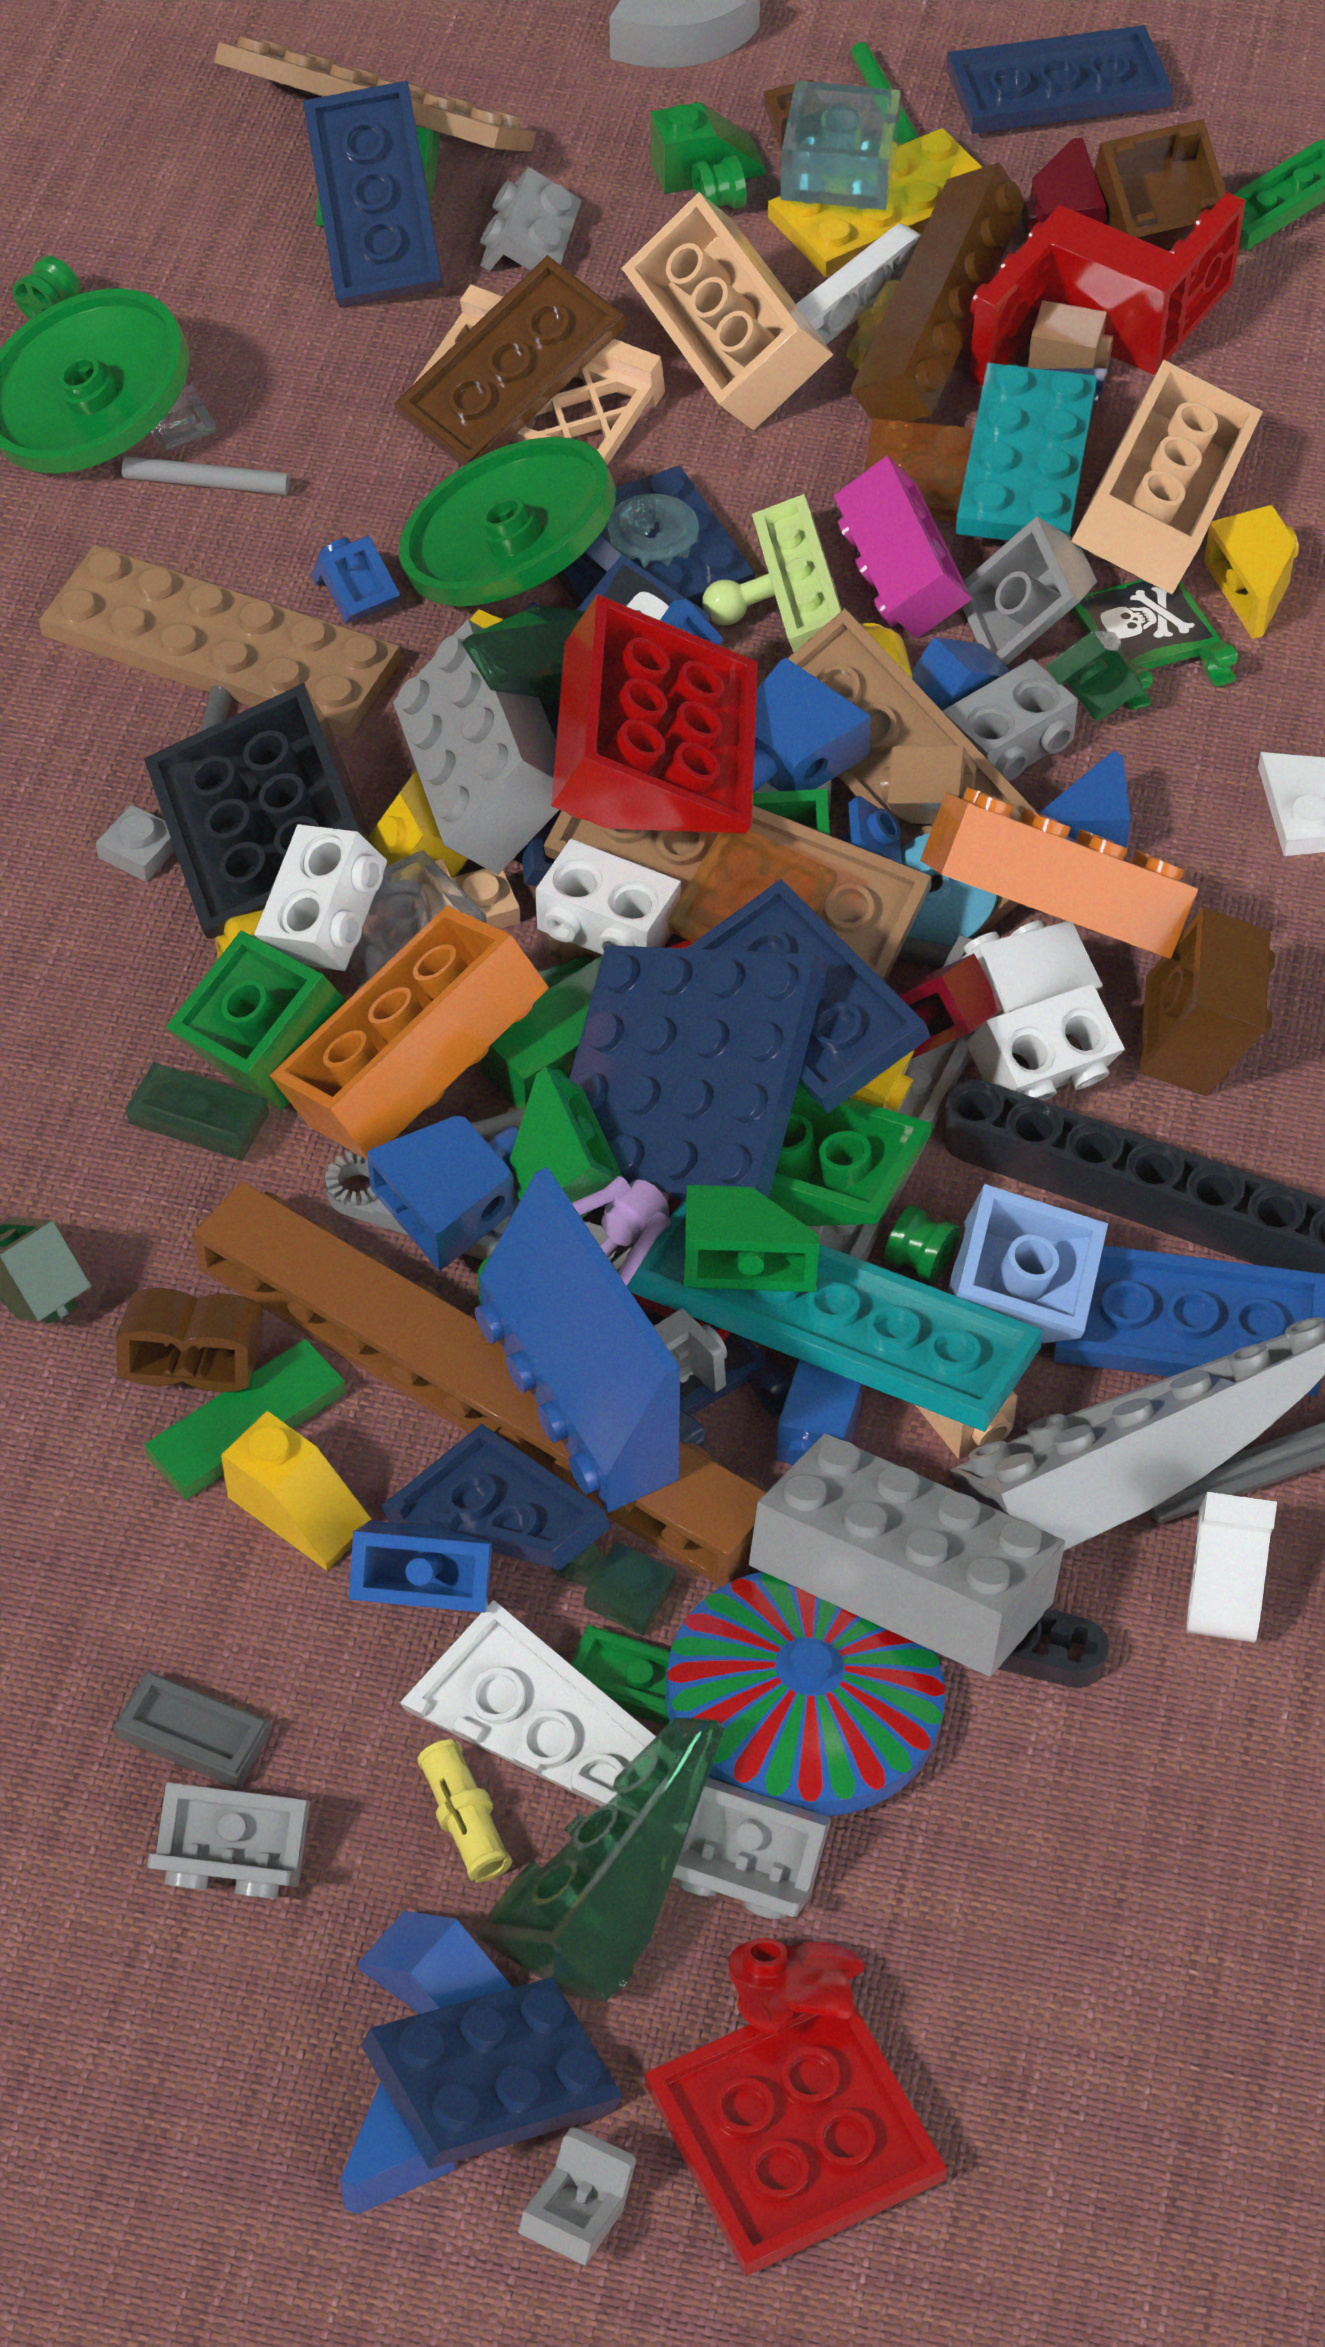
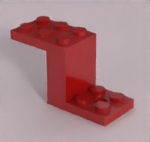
(1148, 292)

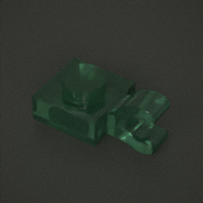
(622, 1585)

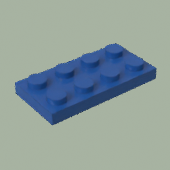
(1183, 1311)

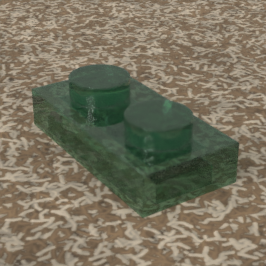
(197, 1111)

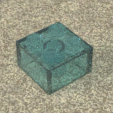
(840, 145)

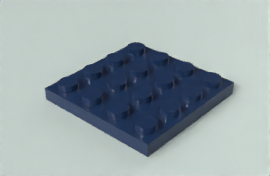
(697, 1061)

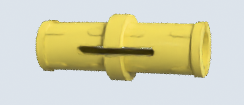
(464, 1810)

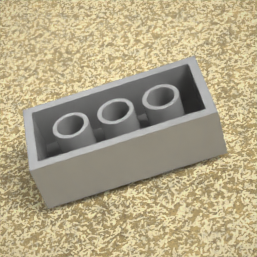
(478, 755)
(906, 1553)

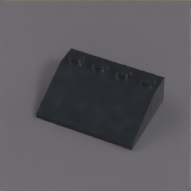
(241, 792)

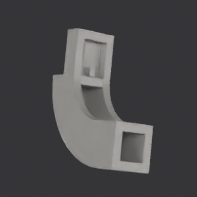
(680, 30)

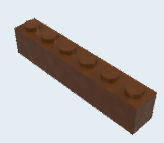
(934, 298)

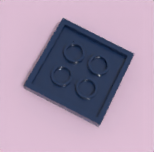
(708, 561)

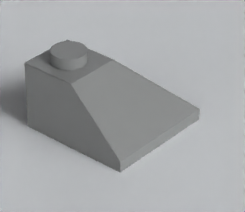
(1026, 588)

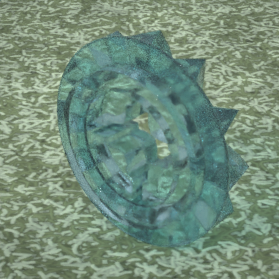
(636, 517)

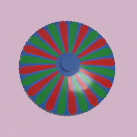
(807, 1695)

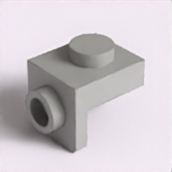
(695, 1348)
(579, 2197)

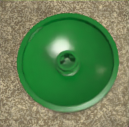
(89, 379)
(507, 521)

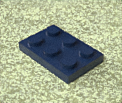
(490, 2071)

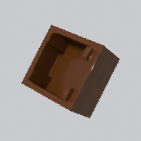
(1159, 182)
(1206, 1002)

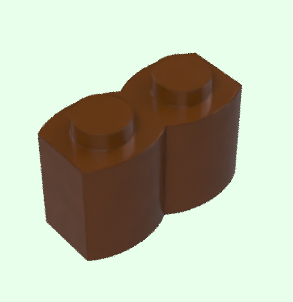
(189, 1339)

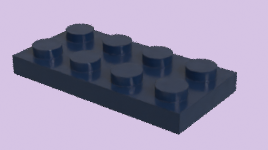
(1058, 79)
(373, 194)
(859, 1018)

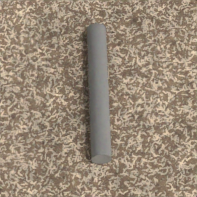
(206, 475)

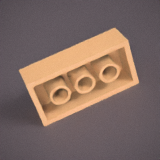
(726, 311)
(1167, 477)

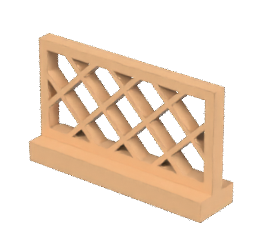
(614, 369)

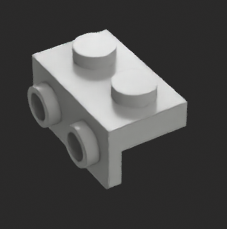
(530, 222)
(230, 1837)
(752, 1850)

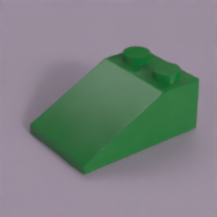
(844, 1161)

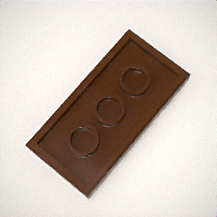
(511, 363)

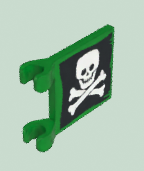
(1156, 631)

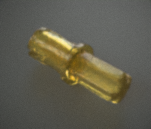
(869, 324)

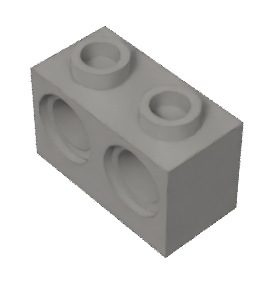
(1017, 718)

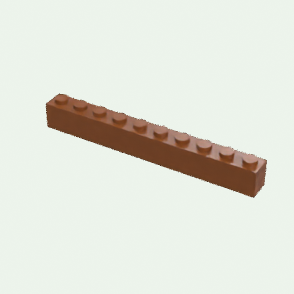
(447, 1365)

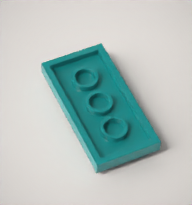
(1026, 451)

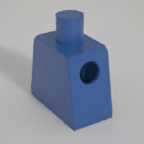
(805, 731)
(445, 1185)

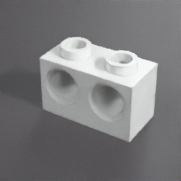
(321, 896)
(604, 900)
(1040, 1038)

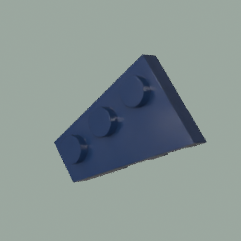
(501, 1497)

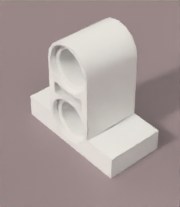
(1230, 1566)

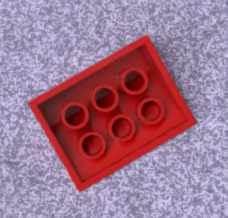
(653, 726)

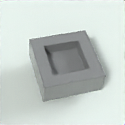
(136, 843)

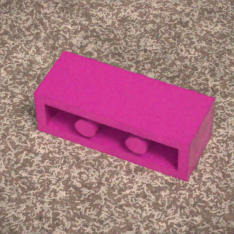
(900, 548)

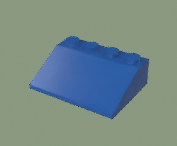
(582, 1349)

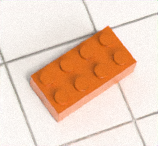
(1063, 876)
(410, 1031)

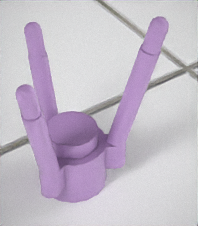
(633, 1215)

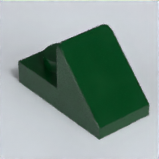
(1097, 673)

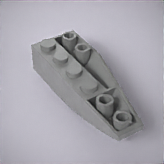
(1144, 1446)

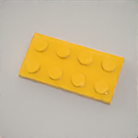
(837, 234)

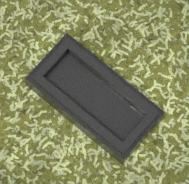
(192, 1729)

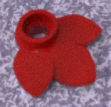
(795, 1978)

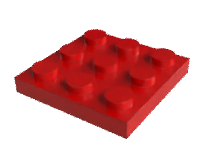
(794, 2133)

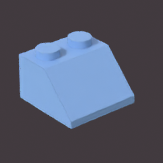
(1029, 1262)

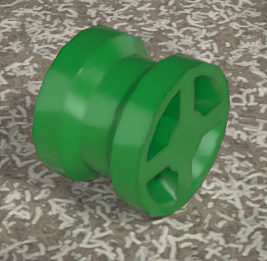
(721, 182)
(48, 285)
(922, 1244)

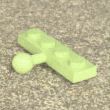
(796, 575)

